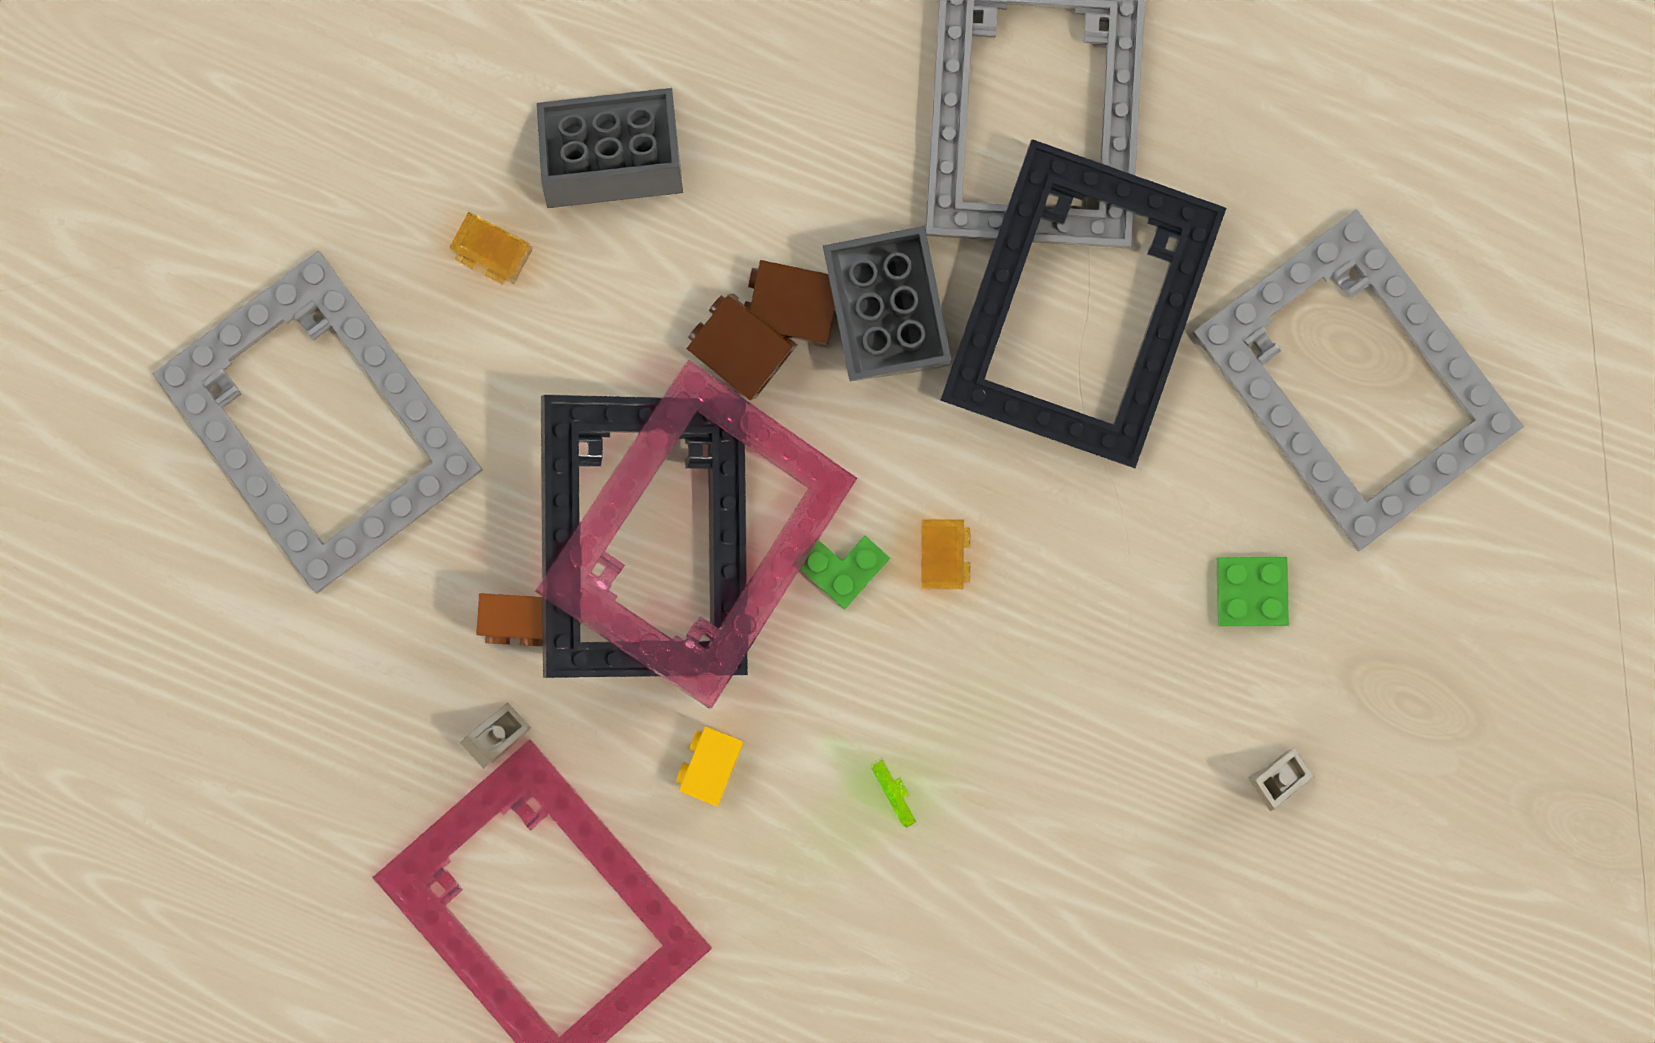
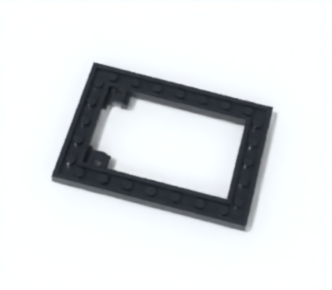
(1172, 212)
(589, 419)

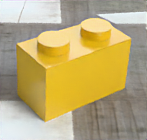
(710, 765)

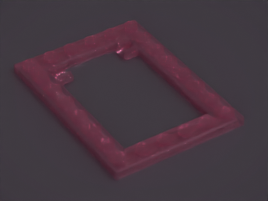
(587, 597)
(509, 787)

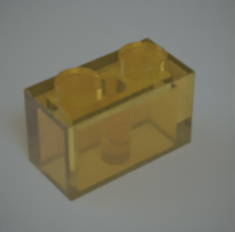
(490, 249)
(943, 554)

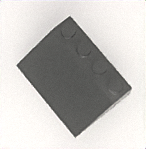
(609, 148)
(887, 304)

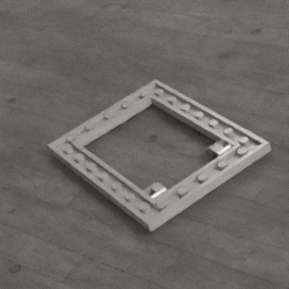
(1124, 39)
(1333, 254)
(202, 366)

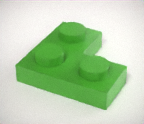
(844, 577)

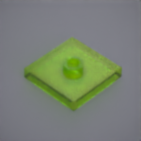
(895, 792)

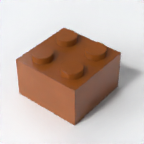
(510, 617)

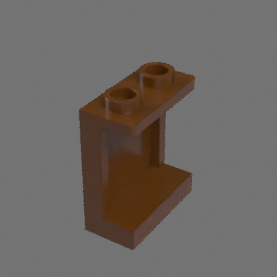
(793, 301)
(740, 346)

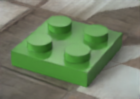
(1252, 591)

